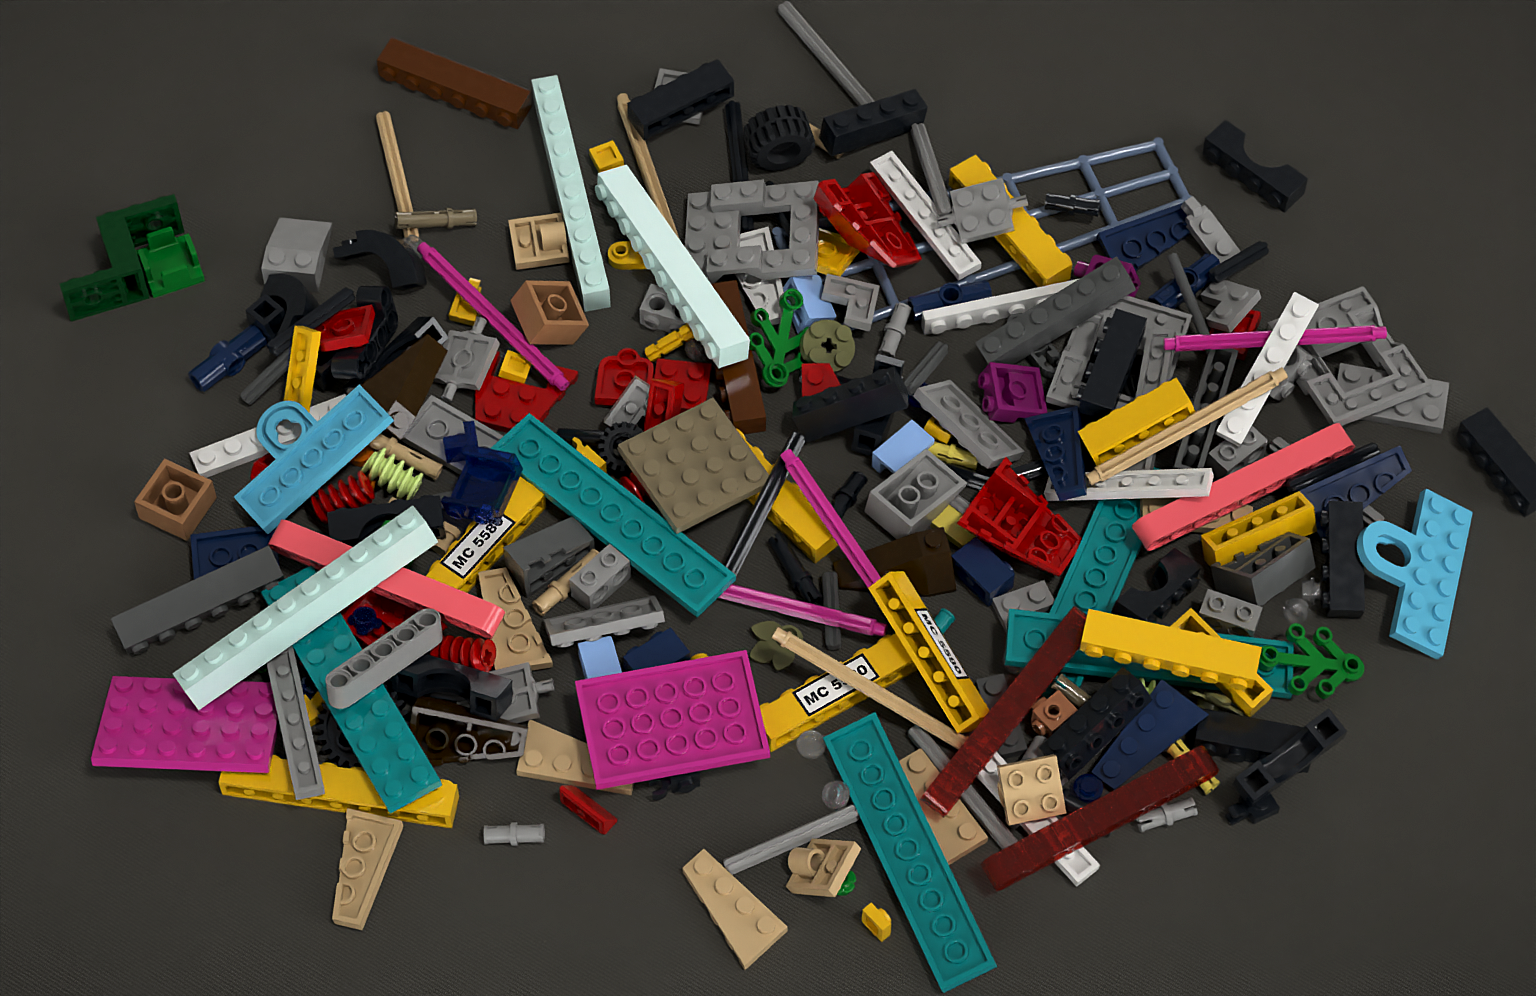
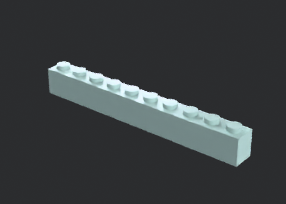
(571, 194)
(672, 267)
(305, 607)

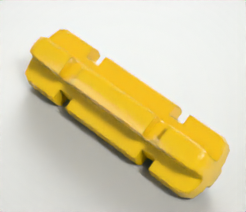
(669, 343)

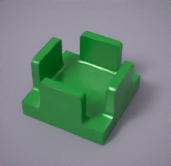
(169, 262)

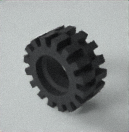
(607, 441)

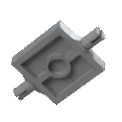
(982, 210)
(466, 360)
(524, 692)

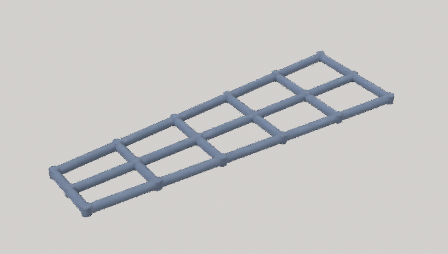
(1083, 163)

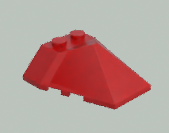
(867, 220)

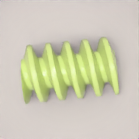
(392, 474)

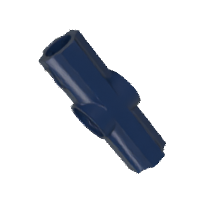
(1197, 276)
(948, 291)
(227, 358)

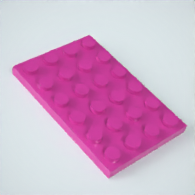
(672, 719)
(160, 727)

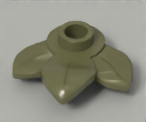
(768, 649)
(1214, 702)

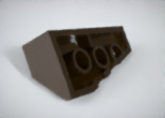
(405, 383)
(922, 557)
(454, 735)

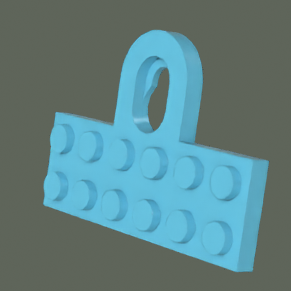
(313, 458)
(1430, 569)

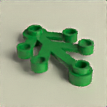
(778, 341)
(1313, 661)

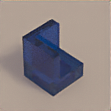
(454, 444)

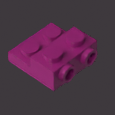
(1011, 392)

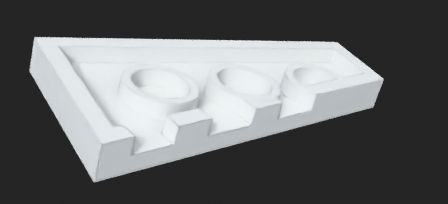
(761, 292)

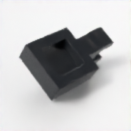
(678, 783)
(1263, 809)

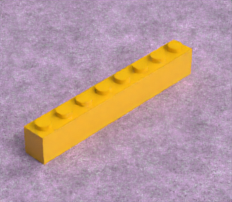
(343, 790)

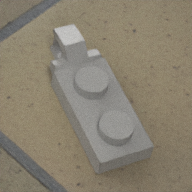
(1208, 230)

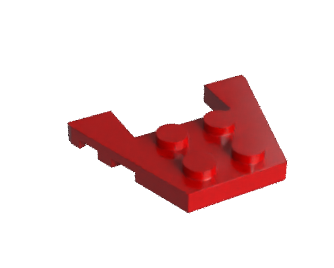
(506, 402)

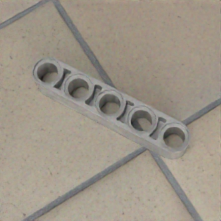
(384, 658)

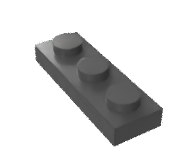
(991, 690)

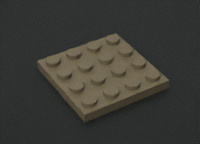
(694, 465)

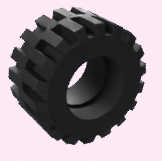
(779, 138)

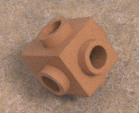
(1051, 713)

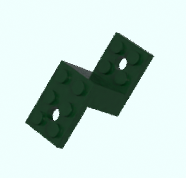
(125, 280)

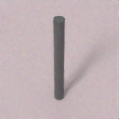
(1188, 295)

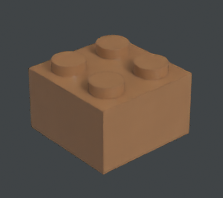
(549, 312)
(175, 499)

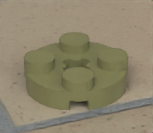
(839, 337)

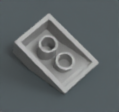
(298, 250)
(914, 495)

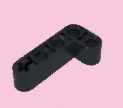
(356, 362)

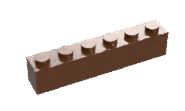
(454, 83)
(740, 379)

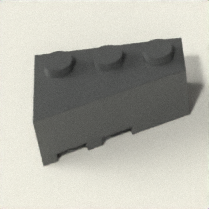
(547, 554)
(1265, 571)

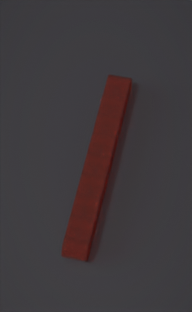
(1006, 714)
(1099, 818)

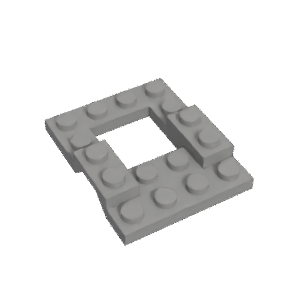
(715, 227)
(1085, 336)
(1404, 379)

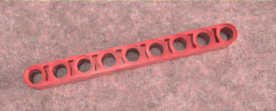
(1241, 487)
(402, 586)

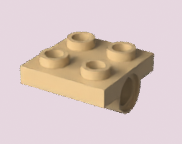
(539, 241)
(1030, 789)
(821, 866)

